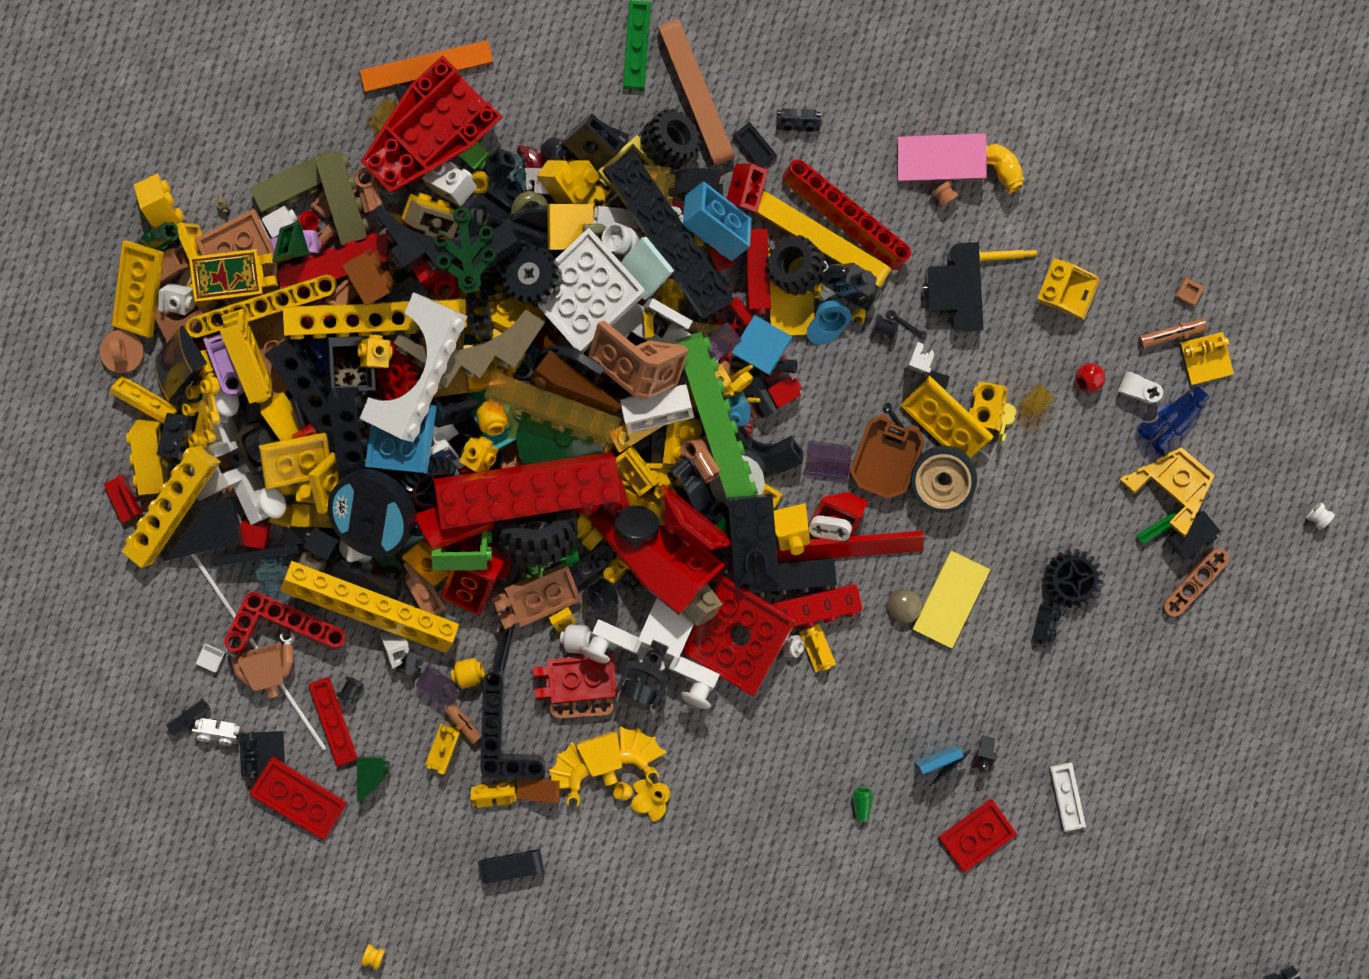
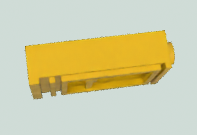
(246, 357)

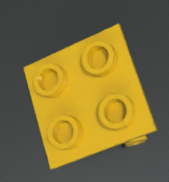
(1207, 358)

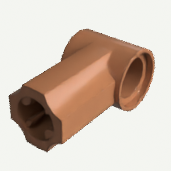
(368, 192)
(699, 453)

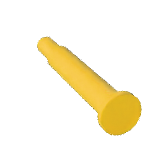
(1004, 255)

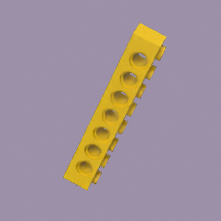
(293, 318)
(369, 607)

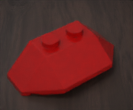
(689, 523)

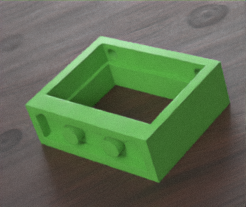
(464, 560)

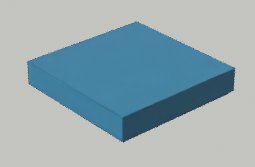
(762, 345)
(939, 759)

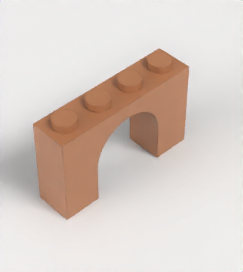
(175, 263)

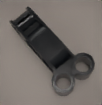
(692, 489)

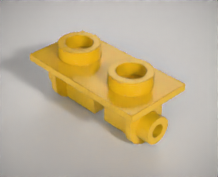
(817, 648)
(502, 792)

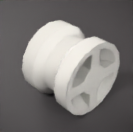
(1320, 516)

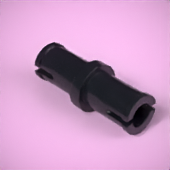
(188, 716)

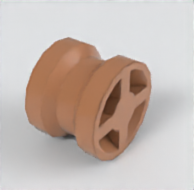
(944, 194)

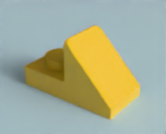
(309, 517)

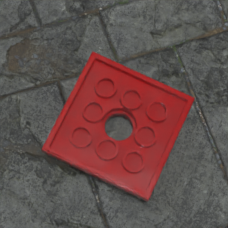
(747, 664)

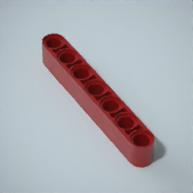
(846, 214)

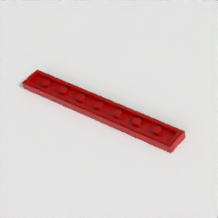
(857, 546)

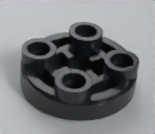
(636, 525)

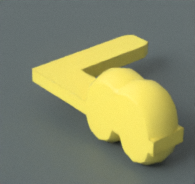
(1008, 419)

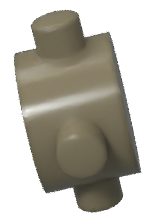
(222, 204)

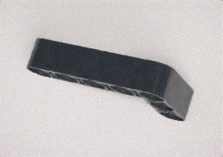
(496, 733)

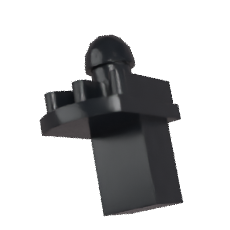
(985, 754)

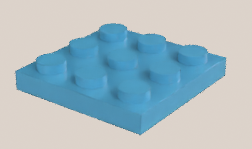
(393, 453)

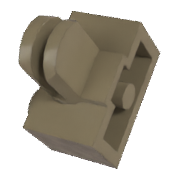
(430, 220)

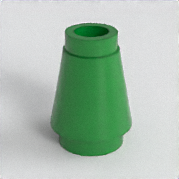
(862, 803)

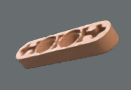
(1197, 584)

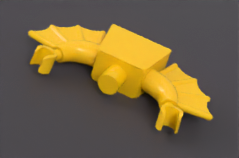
(603, 756)

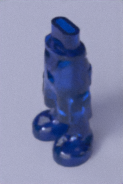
(1178, 418)

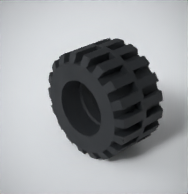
(670, 139)
(784, 254)

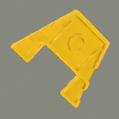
(1181, 478)

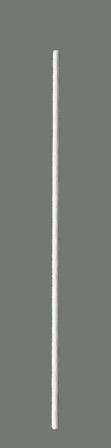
(285, 691)

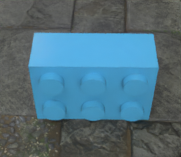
(717, 221)

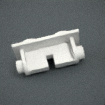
(207, 731)

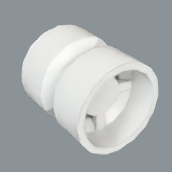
(620, 238)

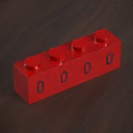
(822, 605)

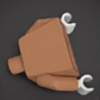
(265, 666)

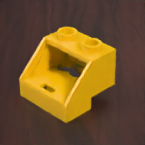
(1074, 294)

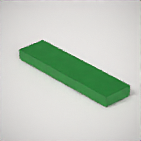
(636, 44)

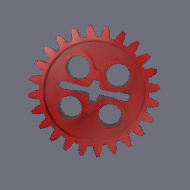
(397, 378)

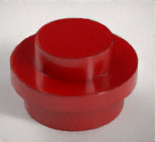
(308, 220)

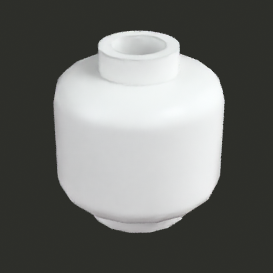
(575, 637)

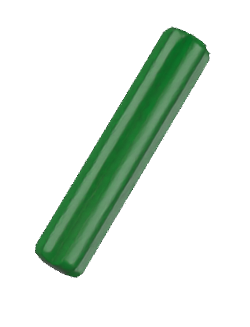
(1157, 528)

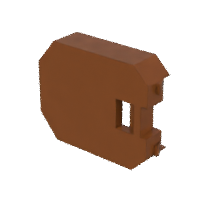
(883, 464)

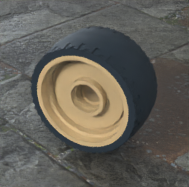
(938, 495)

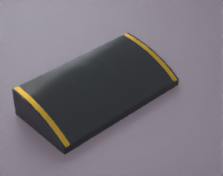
(178, 364)

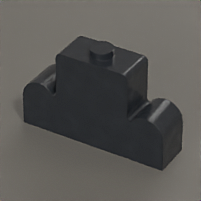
(957, 288)

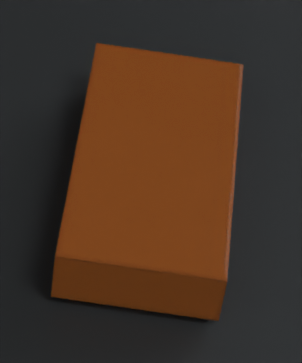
(538, 790)

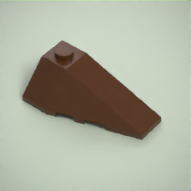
(562, 379)

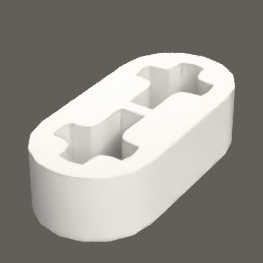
(830, 528)

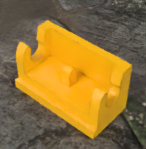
(636, 471)
(442, 748)

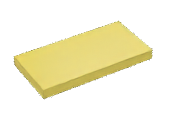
(951, 599)

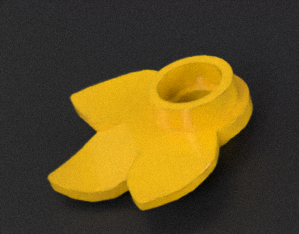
(647, 800)

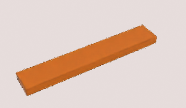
(410, 69)

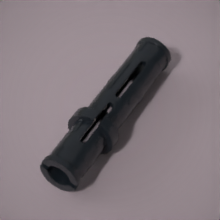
(783, 365)

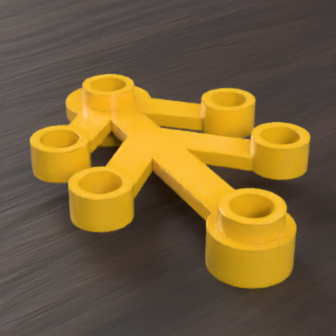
(209, 387)

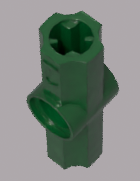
(159, 237)

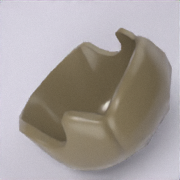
(904, 606)

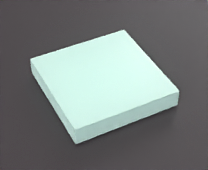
(647, 266)

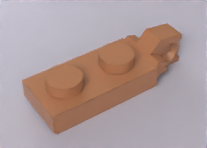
(423, 591)

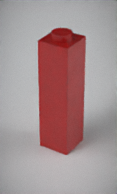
(757, 279)

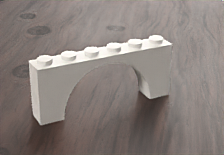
(441, 330)

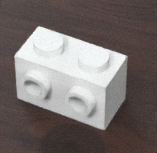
(450, 183)

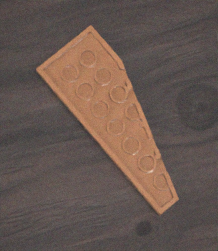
(242, 234)

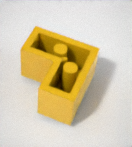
(568, 181)
(157, 201)

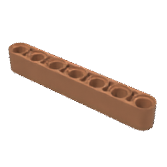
(696, 92)

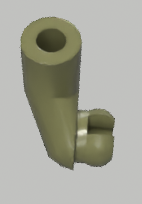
(596, 228)

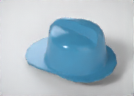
(829, 322)

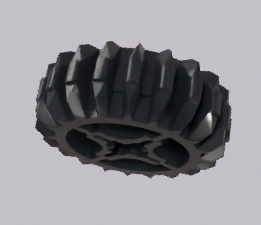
(421, 485)
(1070, 568)

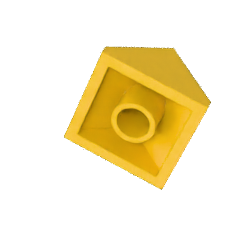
(280, 416)

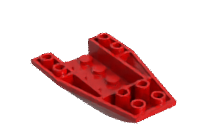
(429, 127)
(664, 563)

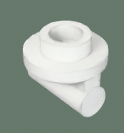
(793, 646)

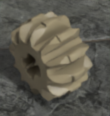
(347, 370)

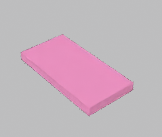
(942, 157)

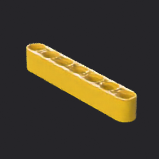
(829, 243)
(270, 298)

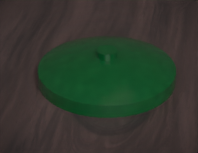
(543, 443)

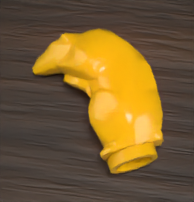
(1007, 167)

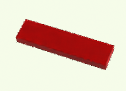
(333, 721)

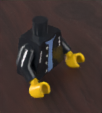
(852, 284)

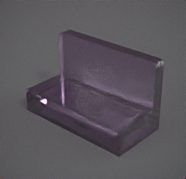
(828, 460)

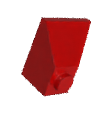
(842, 506)

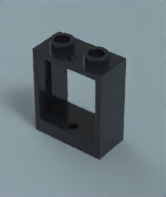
(368, 373)

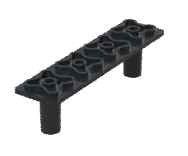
(665, 230)

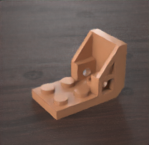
(641, 368)

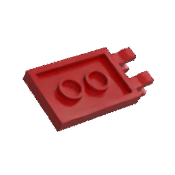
(576, 680)

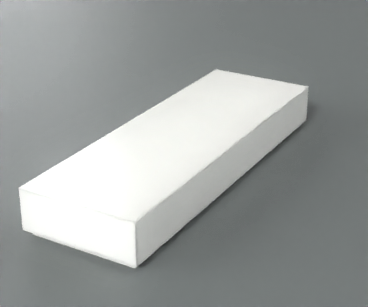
(1067, 797)

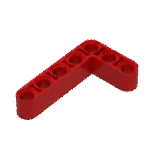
(282, 621)

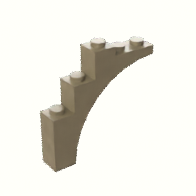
(507, 347)

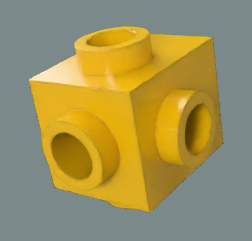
(375, 352)
(479, 454)

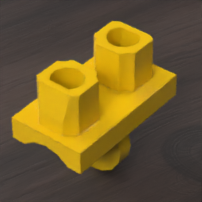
(672, 295)

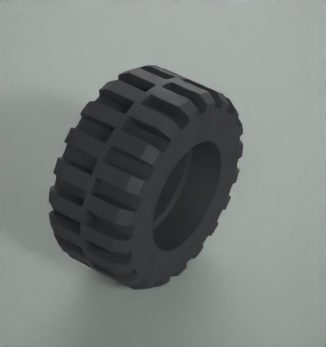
(537, 545)

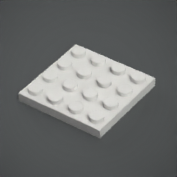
(591, 290)

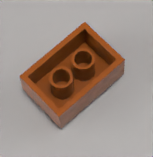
(368, 276)

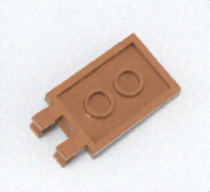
(537, 597)

